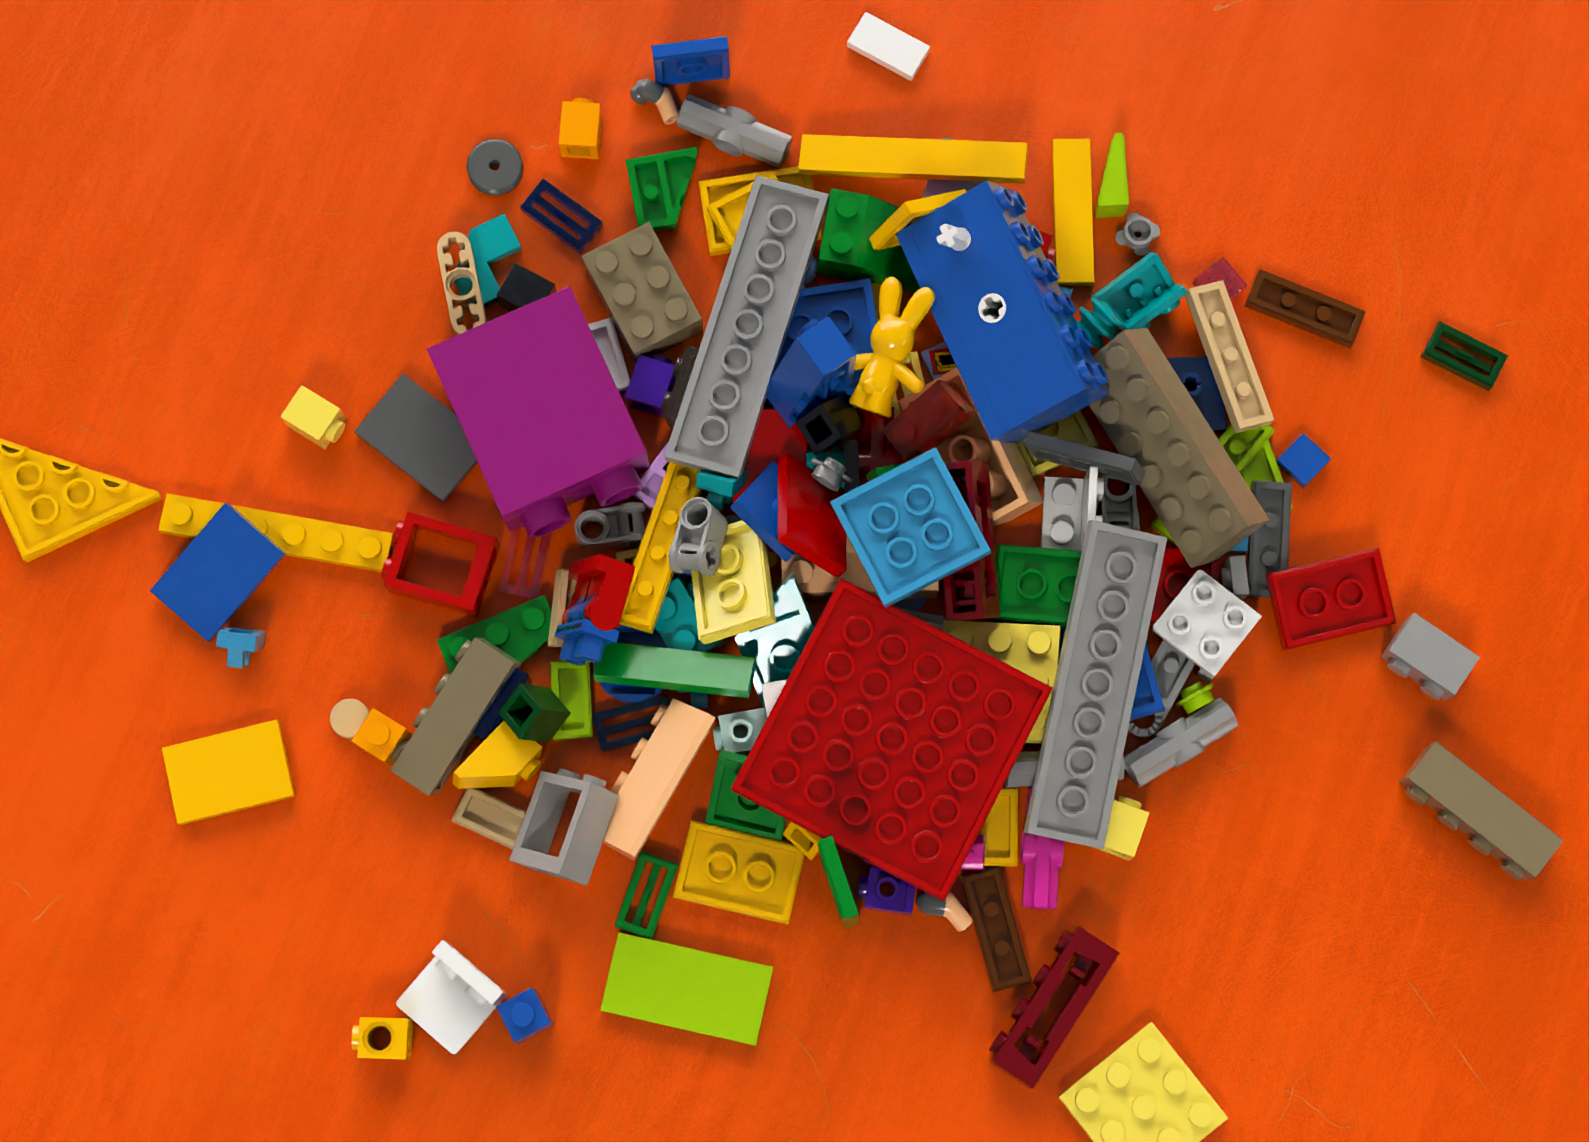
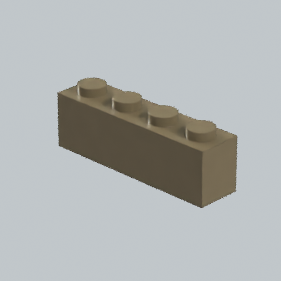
(449, 723)
(1480, 812)

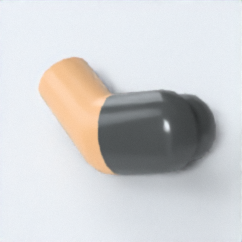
(650, 91)
(949, 908)

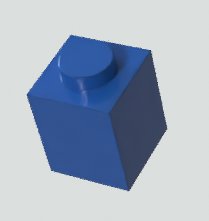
(525, 1015)

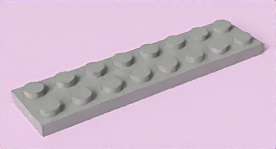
(747, 328)
(1095, 684)

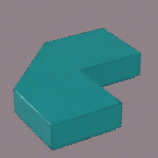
(489, 243)

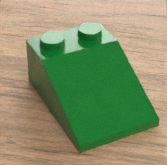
(846, 245)

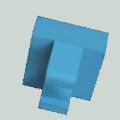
(240, 644)

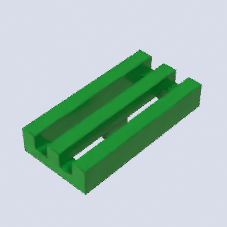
(632, 888)

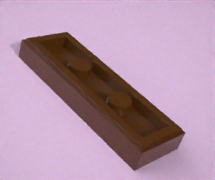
(1305, 308)
(996, 929)

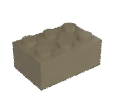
(642, 293)

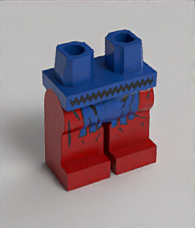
(594, 608)

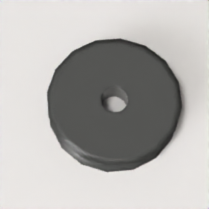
(495, 152)

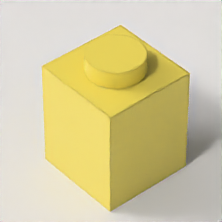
(314, 418)
(1125, 828)

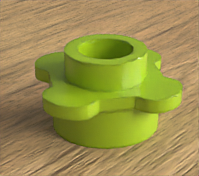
(1195, 697)

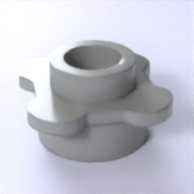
(1141, 224)
(830, 473)

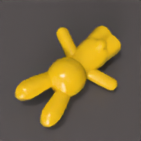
(891, 343)

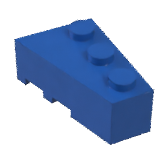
(812, 371)

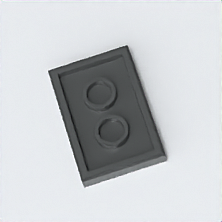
(419, 438)

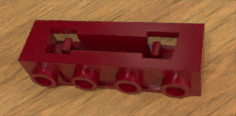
(977, 581)
(1088, 951)

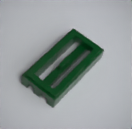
(1457, 368)

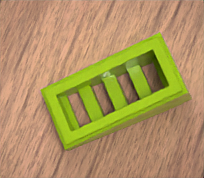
(1113, 193)

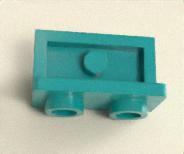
(1142, 293)
(678, 619)

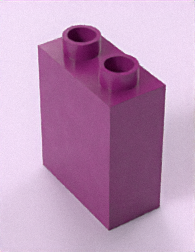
(541, 413)

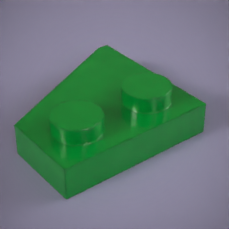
(661, 186)

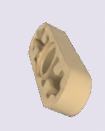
(446, 262)

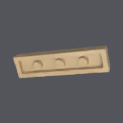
(1229, 356)

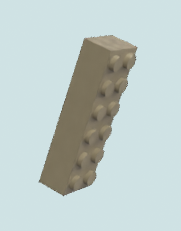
(1184, 463)

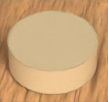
(348, 717)

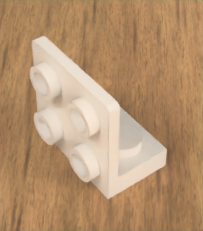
(1068, 508)
(1206, 624)
(450, 998)

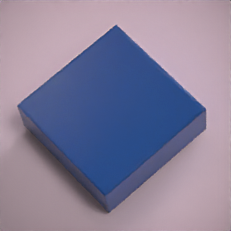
(1303, 460)

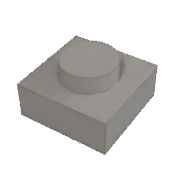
(1234, 576)

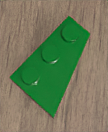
(515, 631)

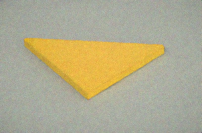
(58, 501)

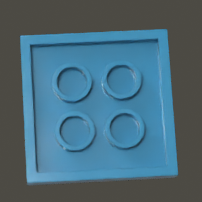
(910, 527)

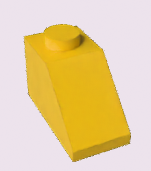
(499, 761)

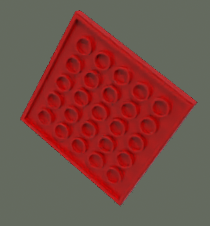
(891, 739)

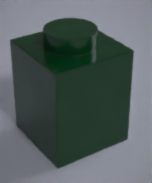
(534, 713)

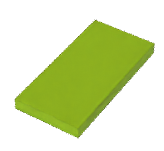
(687, 989)

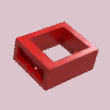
(478, 576)

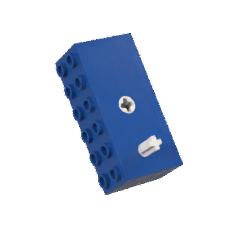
(1003, 312)

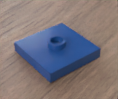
(691, 61)
(759, 509)

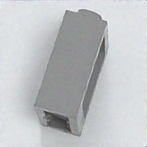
(584, 832)

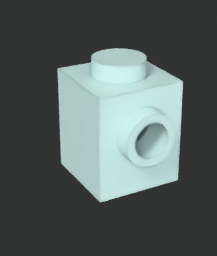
(739, 730)

